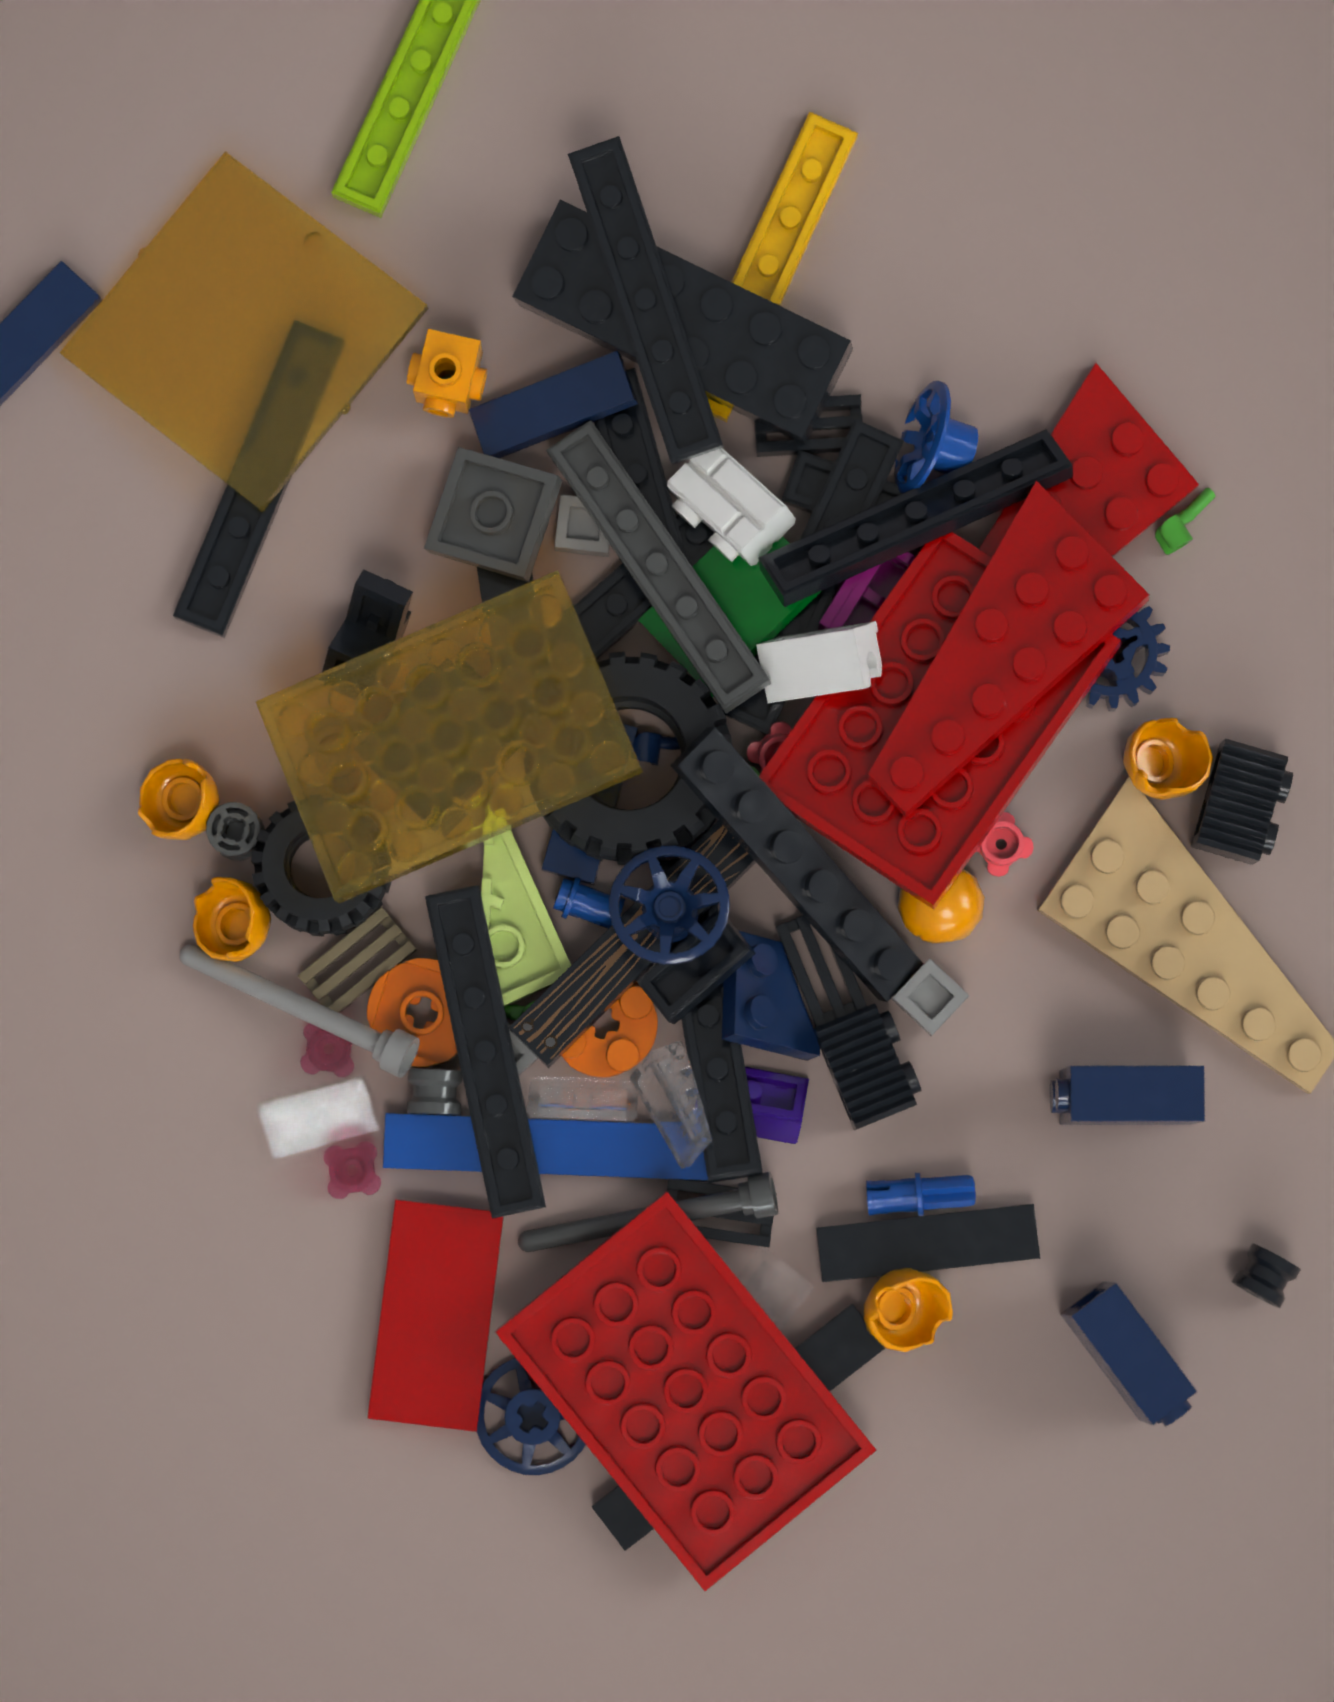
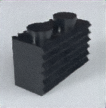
(1242, 802)
(866, 1065)

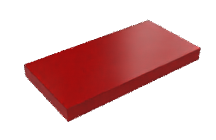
(435, 1316)

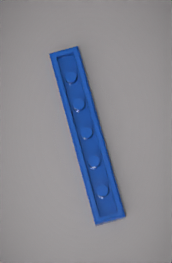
(559, 1147)

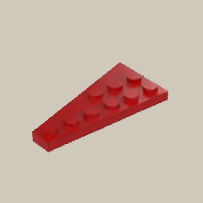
(1120, 469)
(1023, 629)

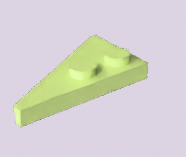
(518, 924)

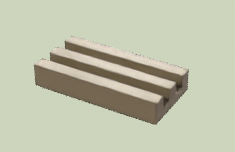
(348, 942)

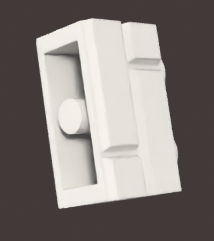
(731, 504)

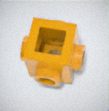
(441, 356)

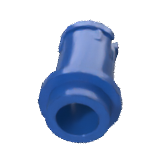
(584, 903)

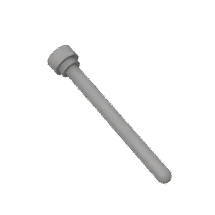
(391, 1049)

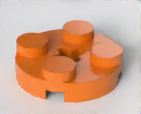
(406, 986)
(619, 1049)

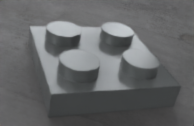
(493, 514)

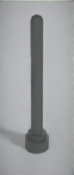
(753, 1197)

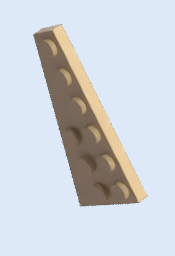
(1164, 921)

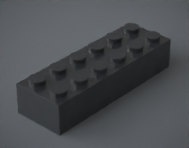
(744, 346)

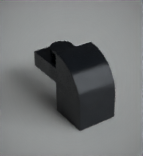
(374, 618)

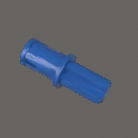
(920, 1194)

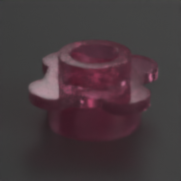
(317, 1060)
(339, 1161)

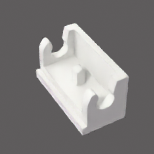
(820, 662)

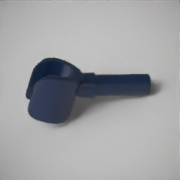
(648, 746)

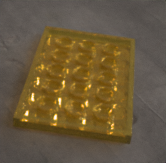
(448, 737)

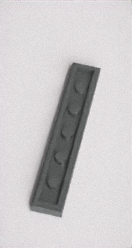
(658, 567)

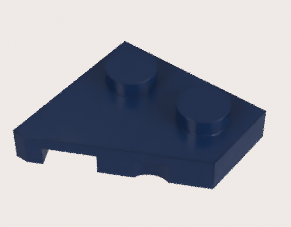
(765, 1004)

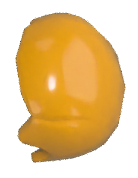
(1167, 758)
(177, 799)
(952, 918)
(230, 920)
(906, 1309)

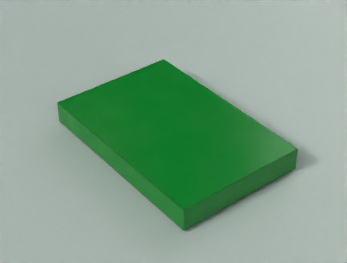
(743, 598)

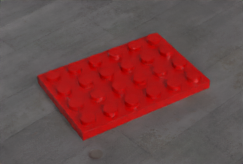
(832, 747)
(685, 1391)

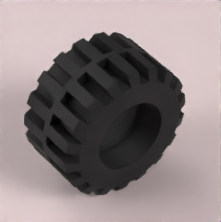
(284, 899)

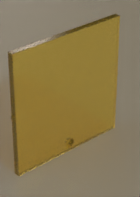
(244, 331)

